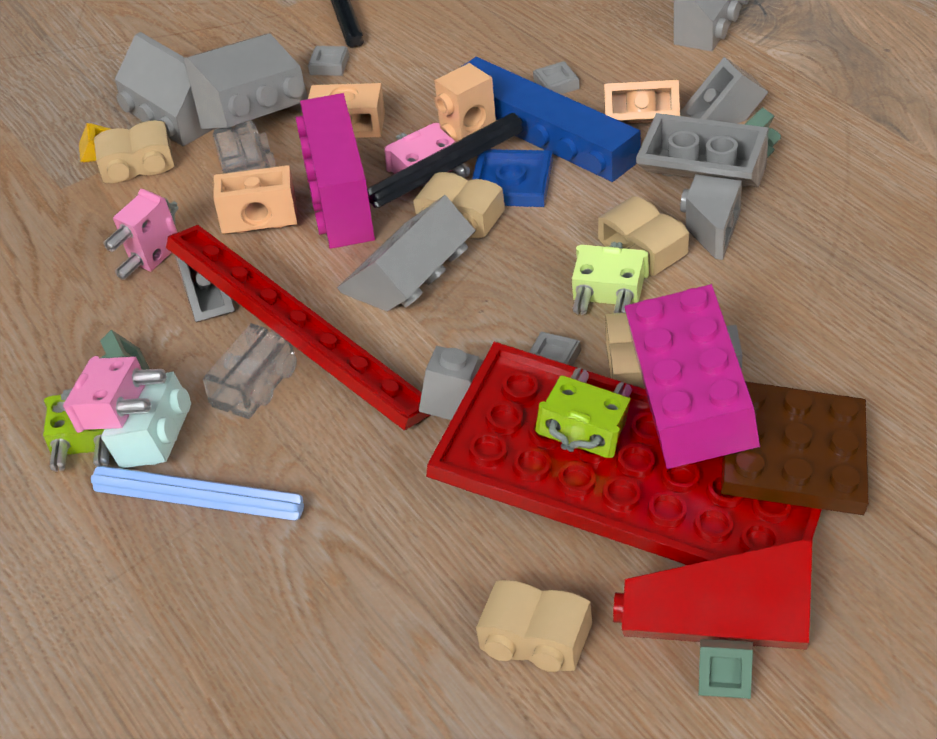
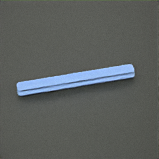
(198, 493)

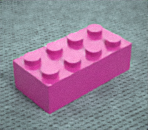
(334, 171)
(692, 377)

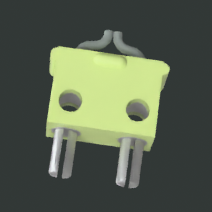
(608, 276)

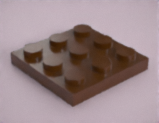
(807, 451)

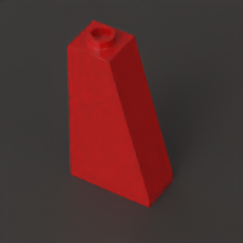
(733, 598)

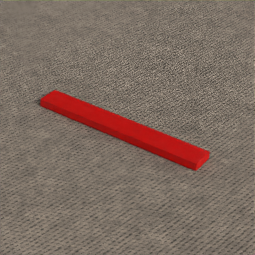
(299, 325)

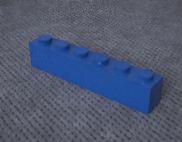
(564, 125)

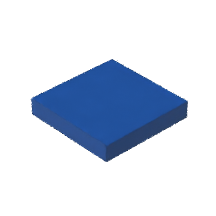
(519, 172)

